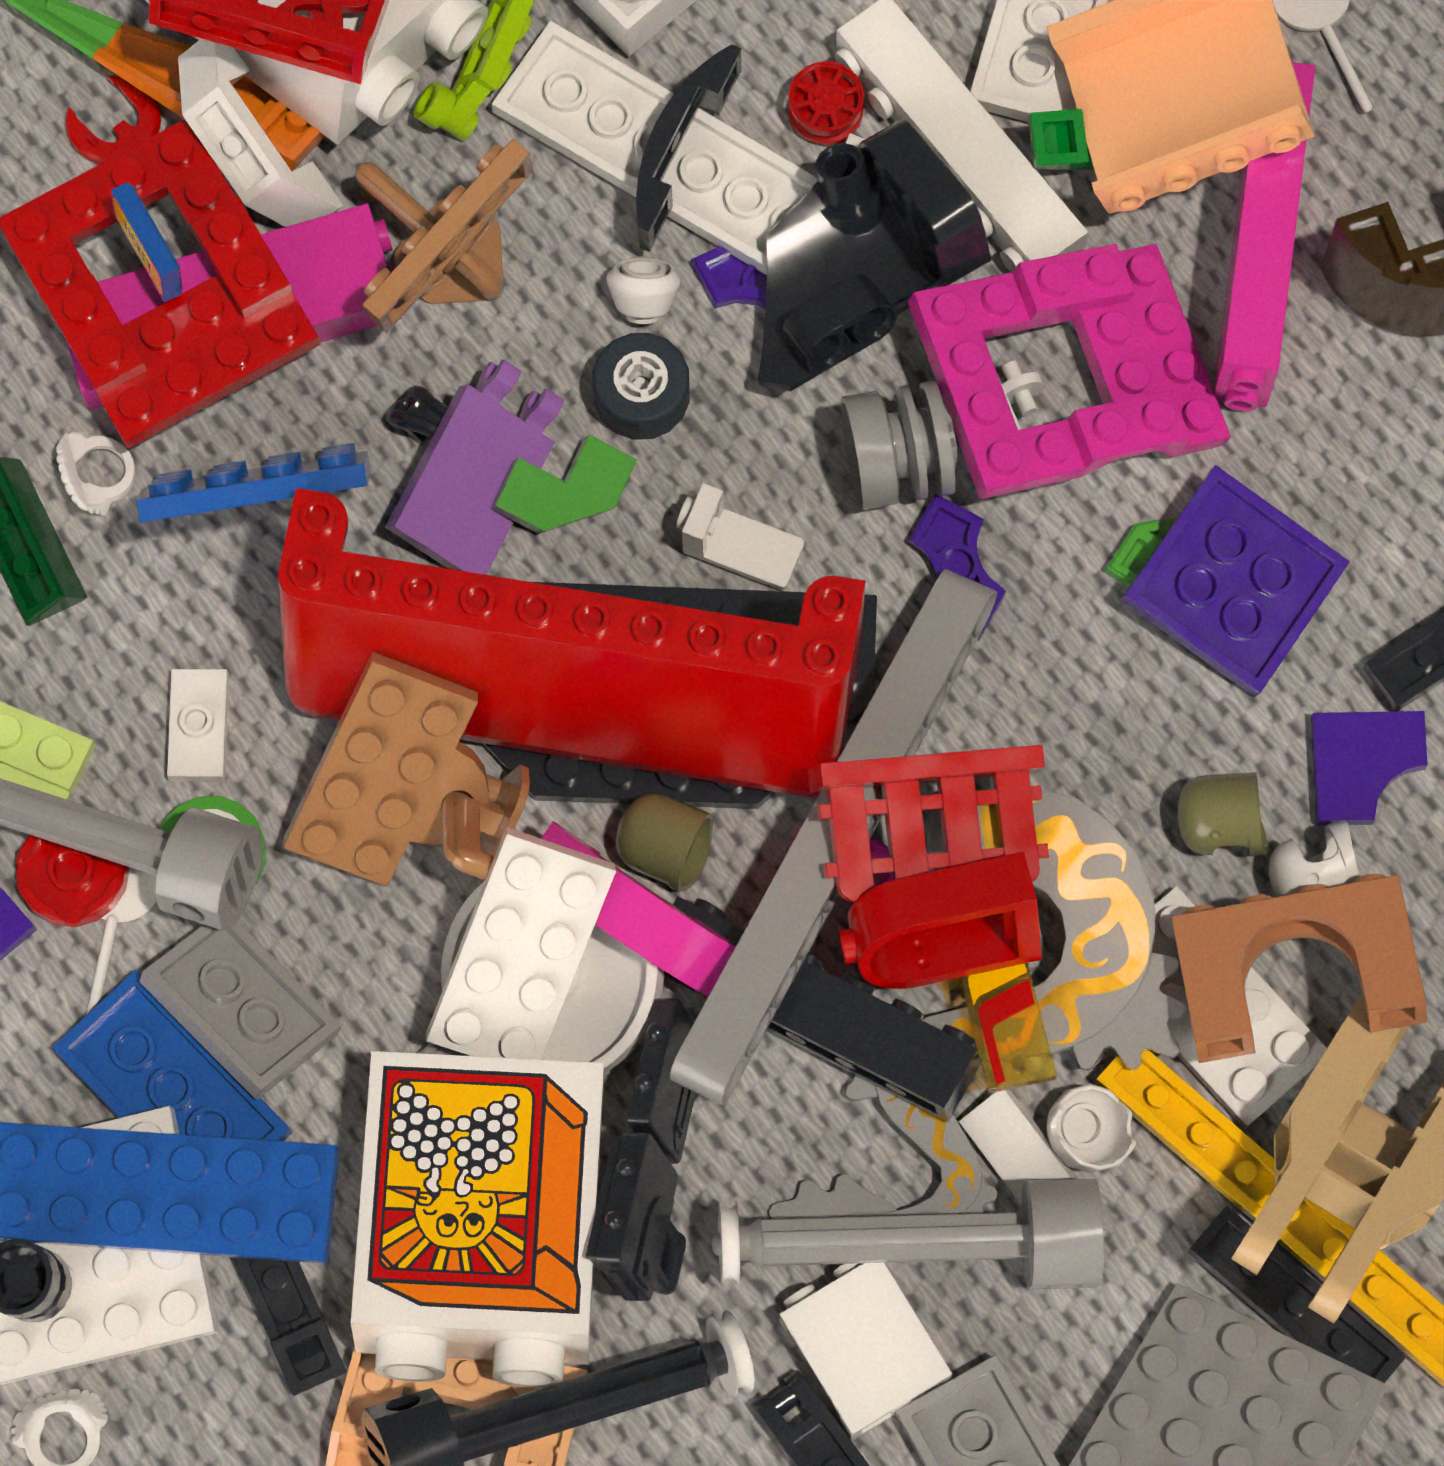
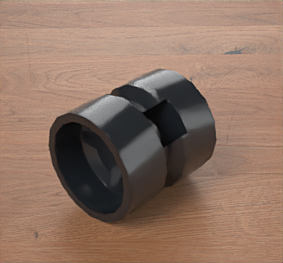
(32, 1281)

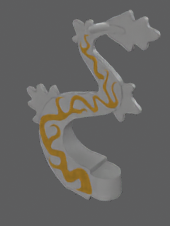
(1091, 1002)

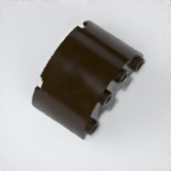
(1382, 278)

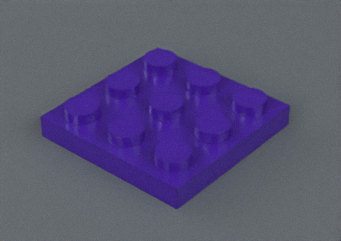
(1235, 581)

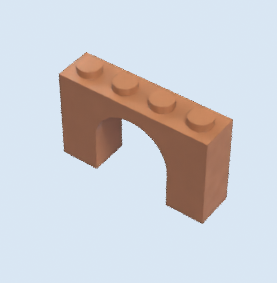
(1358, 918)

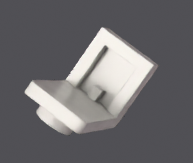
(736, 540)

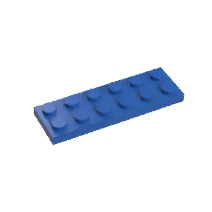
(167, 1192)

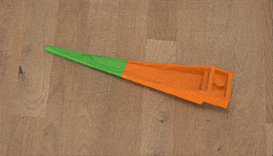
(153, 67)

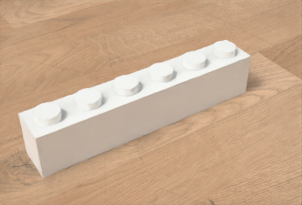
(916, 84)

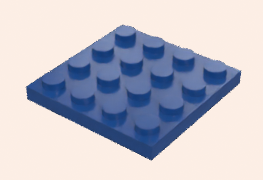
(235, 486)

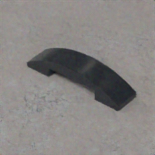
(704, 88)
(292, 1322)

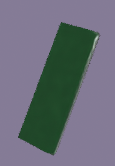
(31, 551)

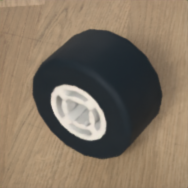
(641, 407)

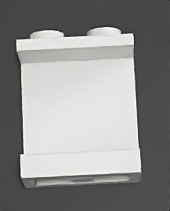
(864, 1345)

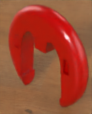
(128, 136)

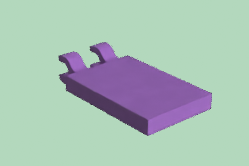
(464, 466)

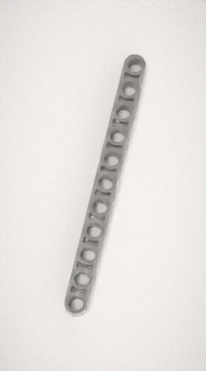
(799, 895)

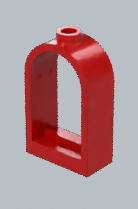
(945, 924)

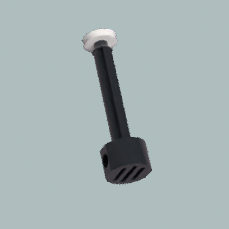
(422, 1433)

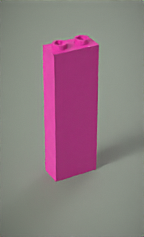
(322, 258)
(1260, 271)

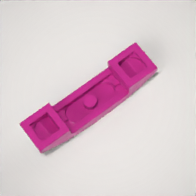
(655, 926)

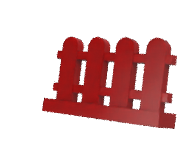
(904, 807)

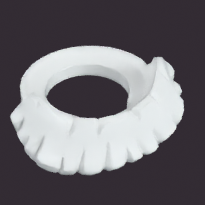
(89, 497)
(83, 1406)

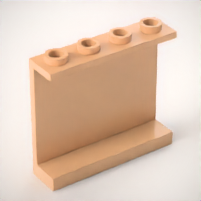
(1179, 92)

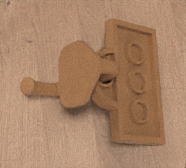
(452, 247)
(404, 778)

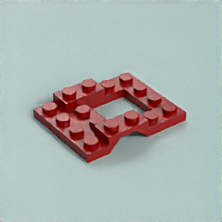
(190, 346)

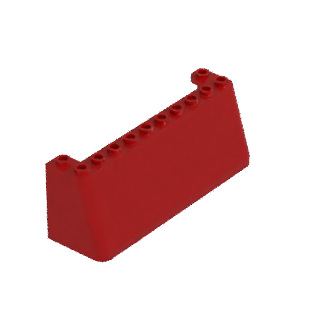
(574, 665)

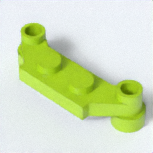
(482, 72)

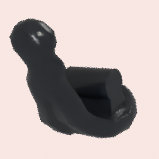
(417, 413)

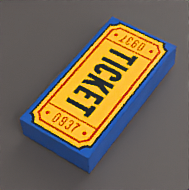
(147, 241)

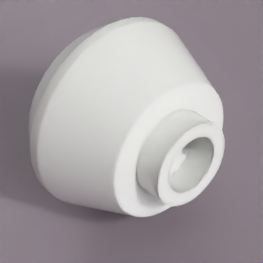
(643, 288)

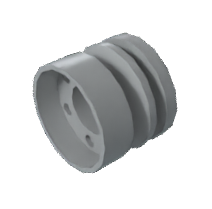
(898, 445)

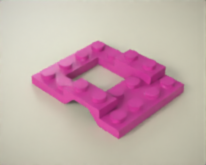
(1133, 343)

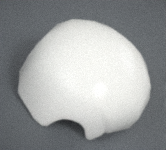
(1090, 1129)

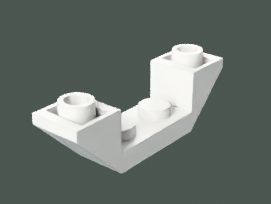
(240, 143)

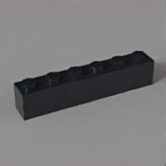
(862, 1032)

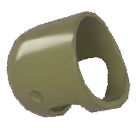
(1222, 812)
(658, 837)

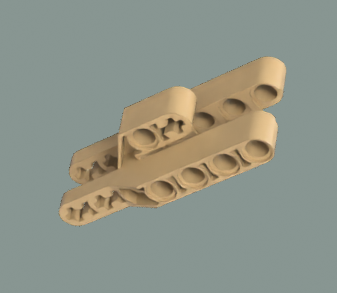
(1343, 1158)

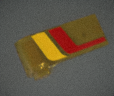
(1007, 1027)

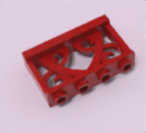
(279, 33)

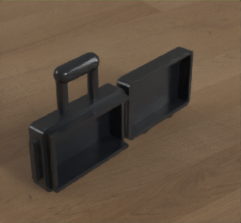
(632, 1227)

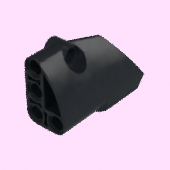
(858, 250)

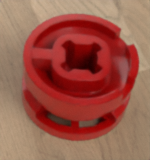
(825, 104)

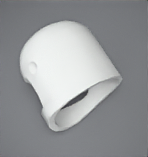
(1331, 867)

